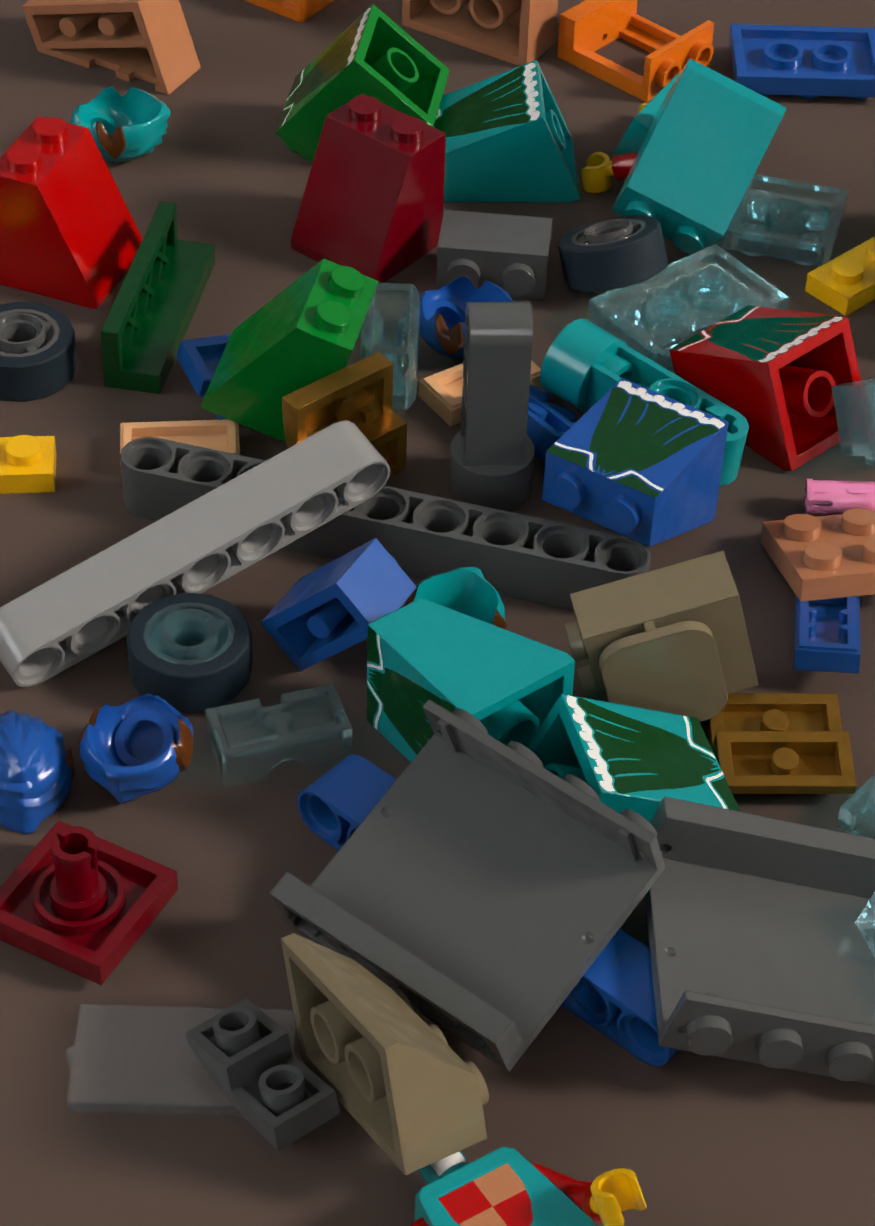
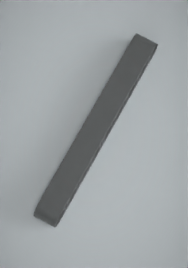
(423, 532)

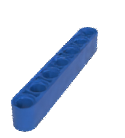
(611, 995)

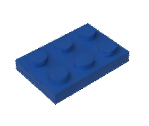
(804, 60)

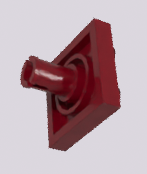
(82, 901)

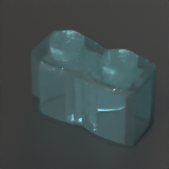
(393, 330)

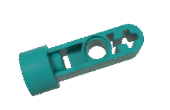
(590, 361)

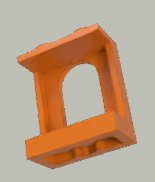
(600, 22)

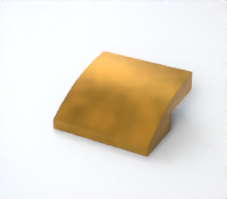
(353, 394)
(782, 744)

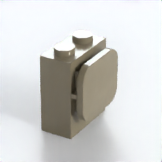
(664, 639)

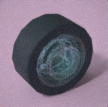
(190, 651)

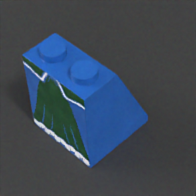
(639, 465)

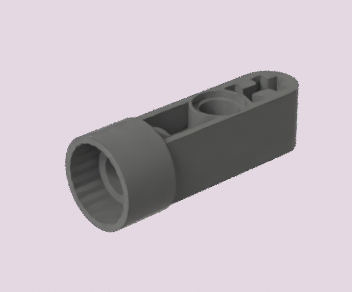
(492, 450)

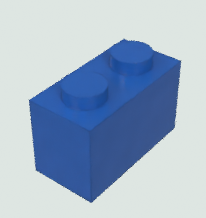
(336, 604)

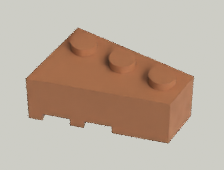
(123, 35)

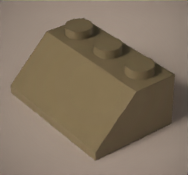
(382, 1058)

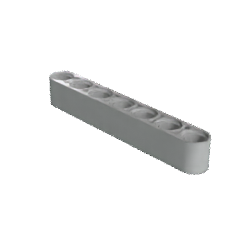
(188, 551)

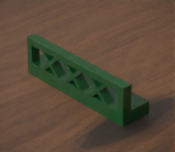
(154, 306)

